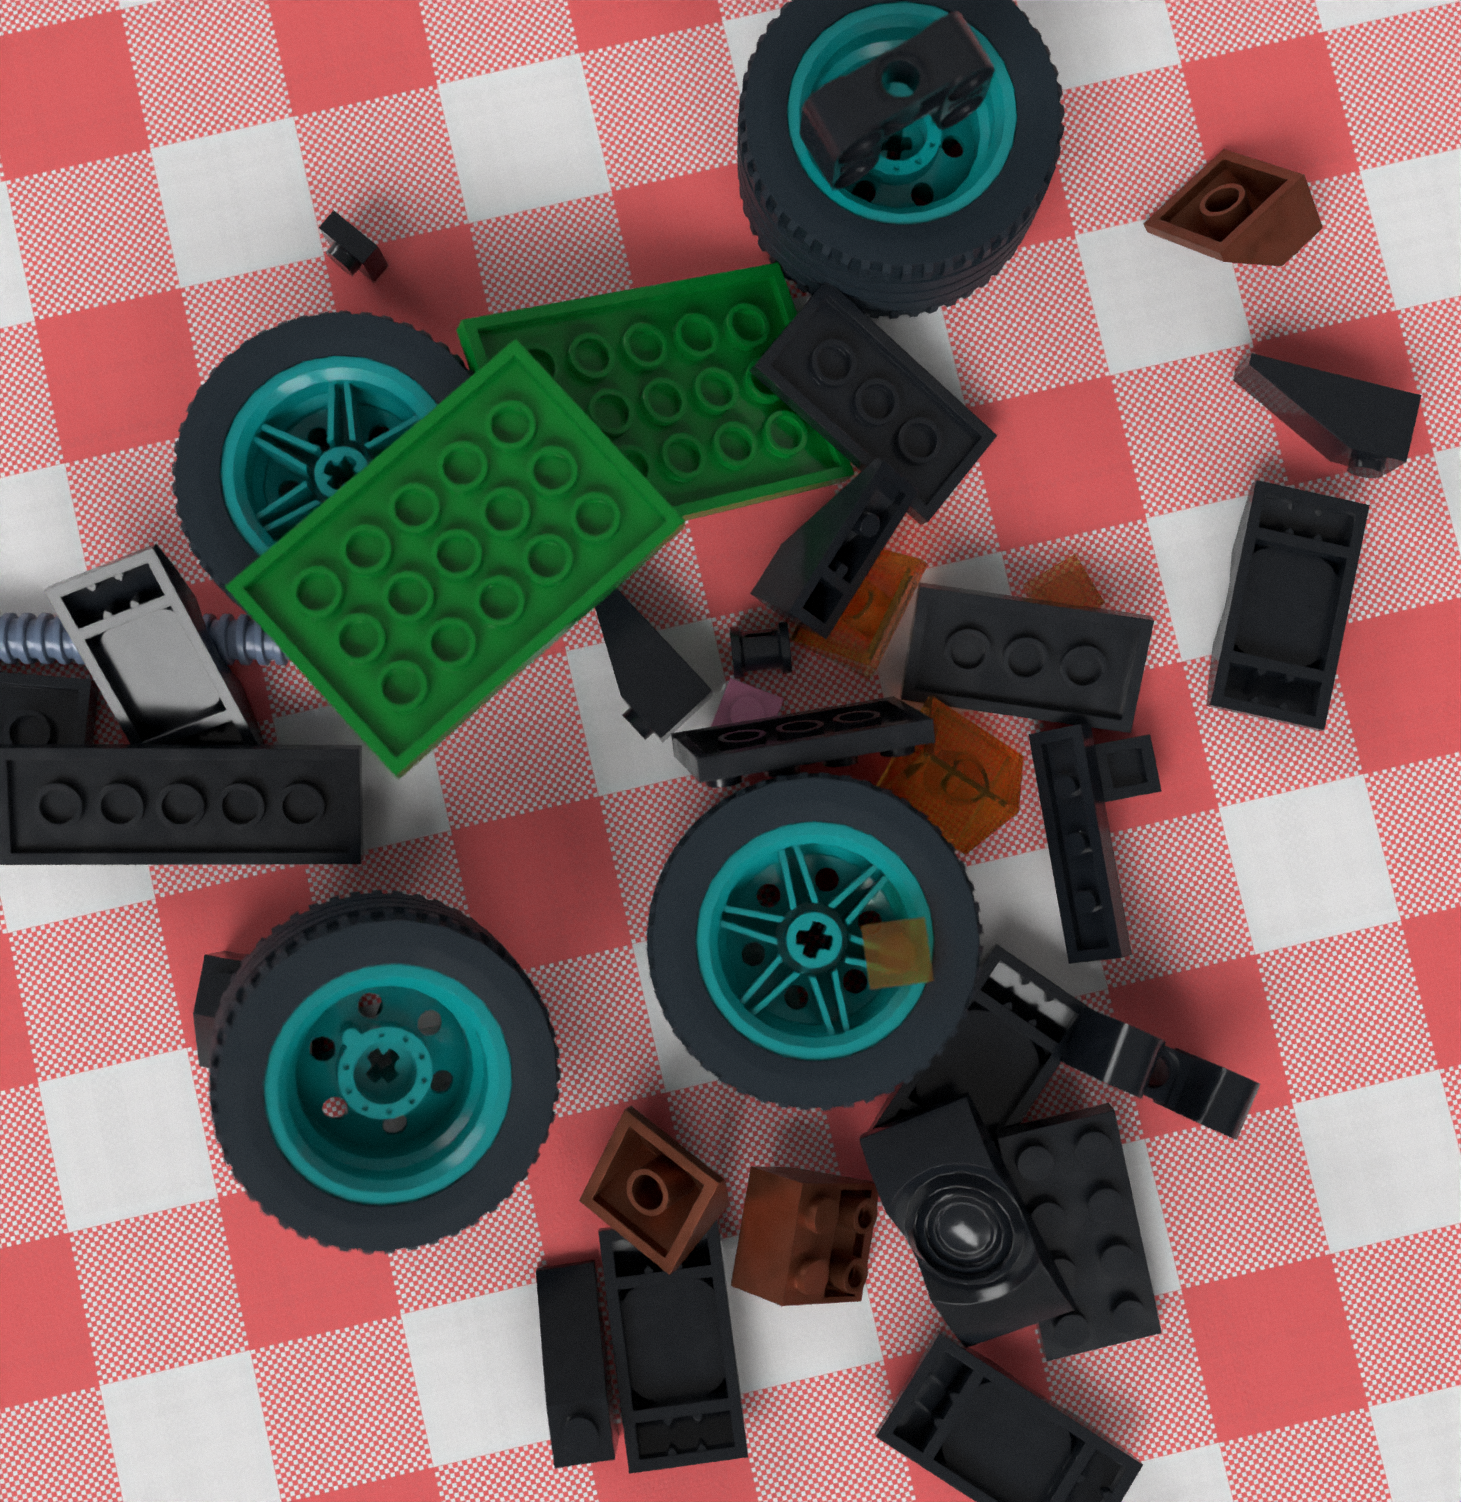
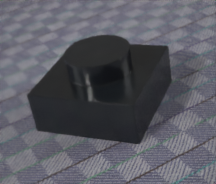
(351, 248)
(1127, 768)

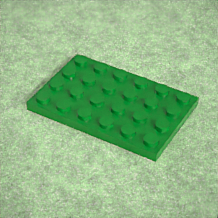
(674, 384)
(456, 558)

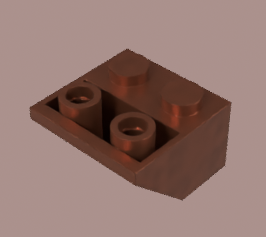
(805, 1236)

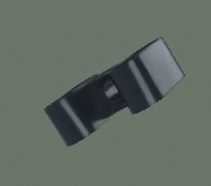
(855, 114)
(1169, 1076)

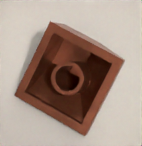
(1240, 212)

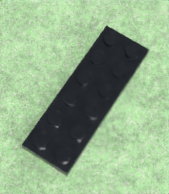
(180, 804)

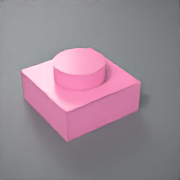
(745, 703)

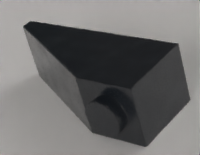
(1337, 415)
(835, 549)
(648, 671)
(576, 1365)

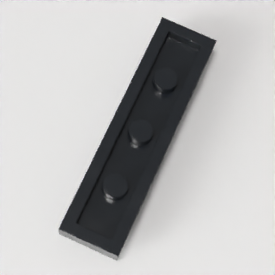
(1080, 844)

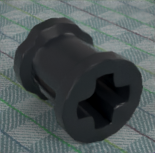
(761, 649)

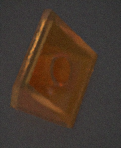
(871, 615)
(960, 781)

